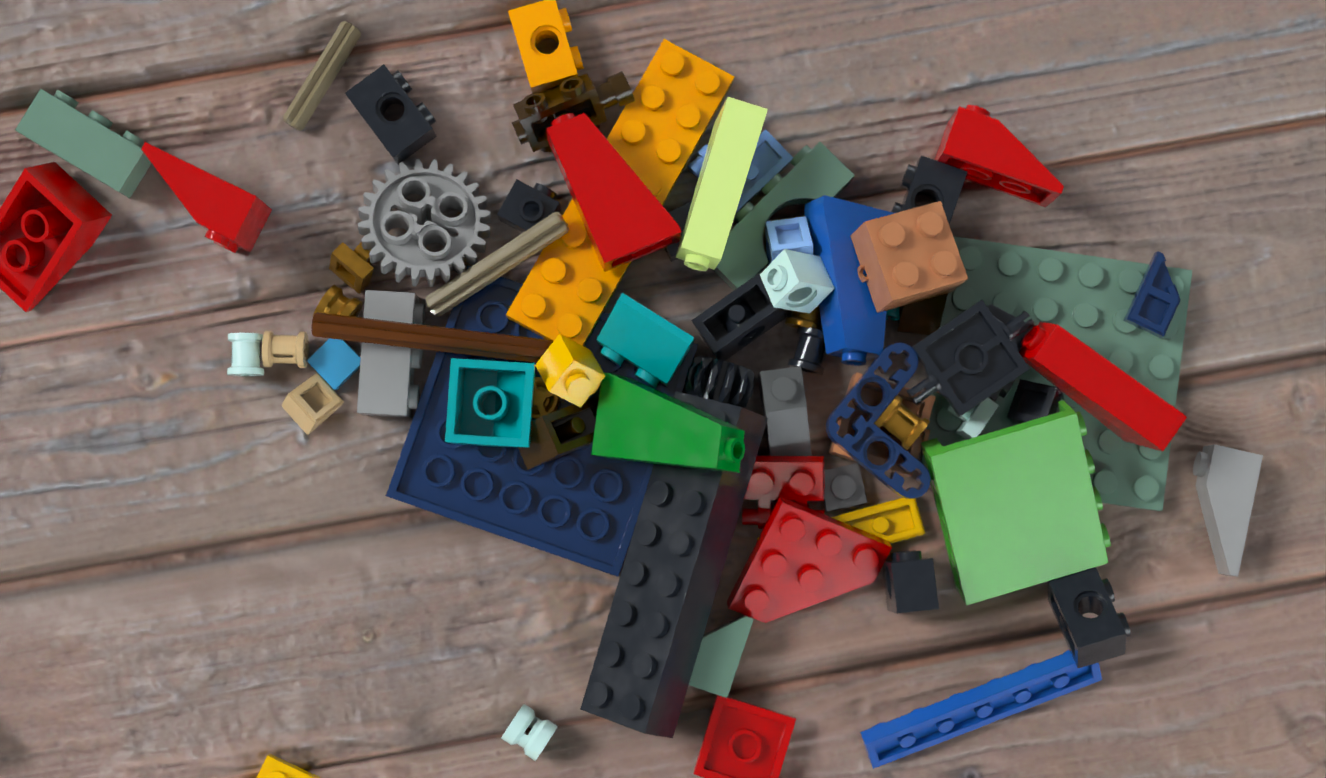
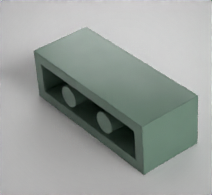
(85, 141)

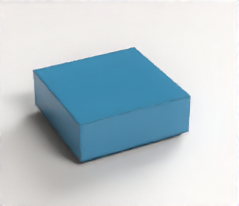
(335, 362)

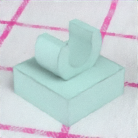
(975, 418)

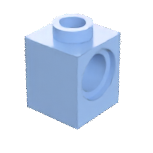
(787, 234)

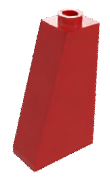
(610, 198)
(1101, 387)

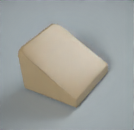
(311, 403)

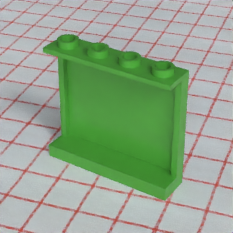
(1018, 505)

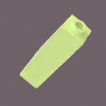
(720, 184)

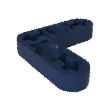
(868, 432)

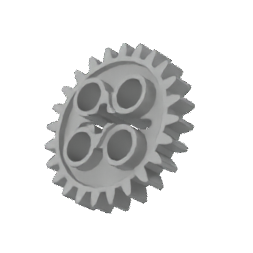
(408, 252)

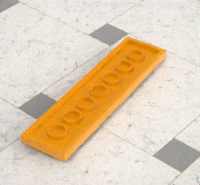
(656, 140)

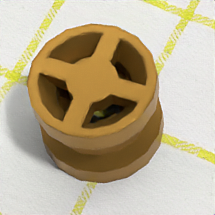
(337, 303)
(541, 394)

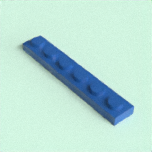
(976, 708)

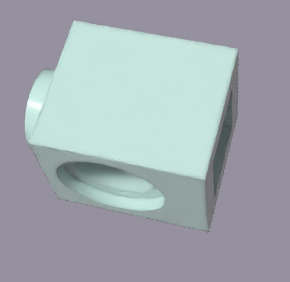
(797, 281)

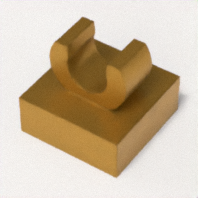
(352, 266)

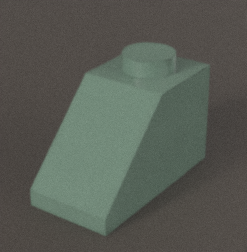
(720, 656)

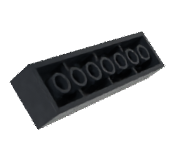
(669, 584)

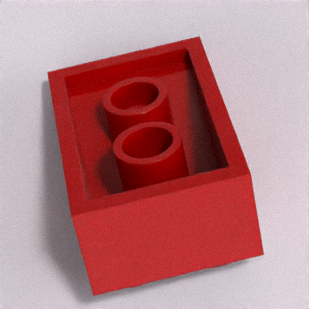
(995, 157)
(226, 211)
(45, 231)

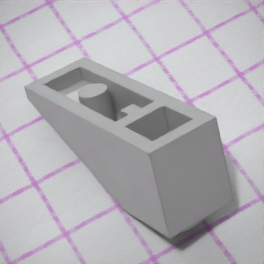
(1226, 496)

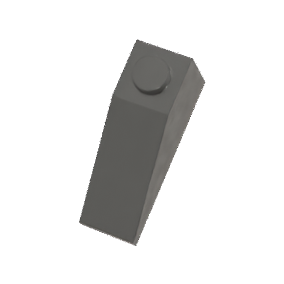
(786, 411)

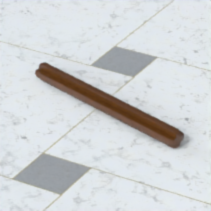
(428, 337)

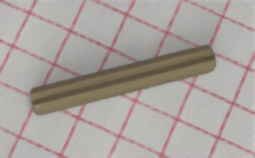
(497, 264)

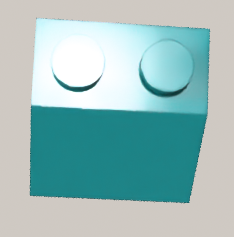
(644, 341)
(490, 403)

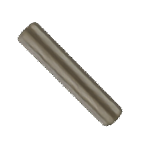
(322, 76)

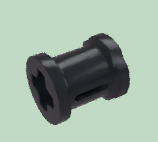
(809, 351)

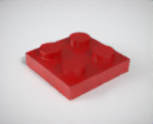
(743, 741)

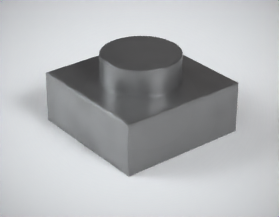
(843, 487)

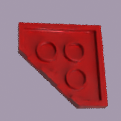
(804, 562)

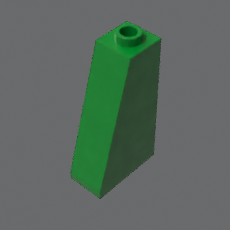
(658, 429)

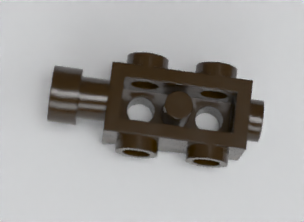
(573, 96)

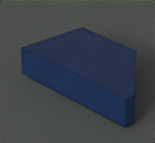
(1155, 299)

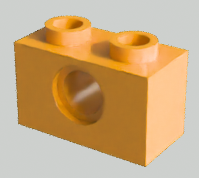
(534, 24)

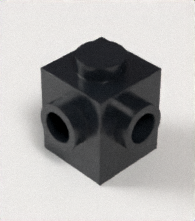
(527, 205)

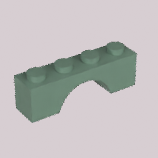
(814, 175)

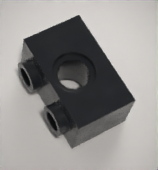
(375, 95)
(932, 179)
(738, 319)
(910, 582)
(1088, 638)

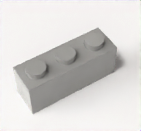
(388, 370)

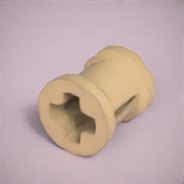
(285, 349)

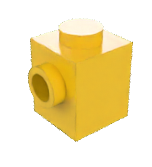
(570, 370)

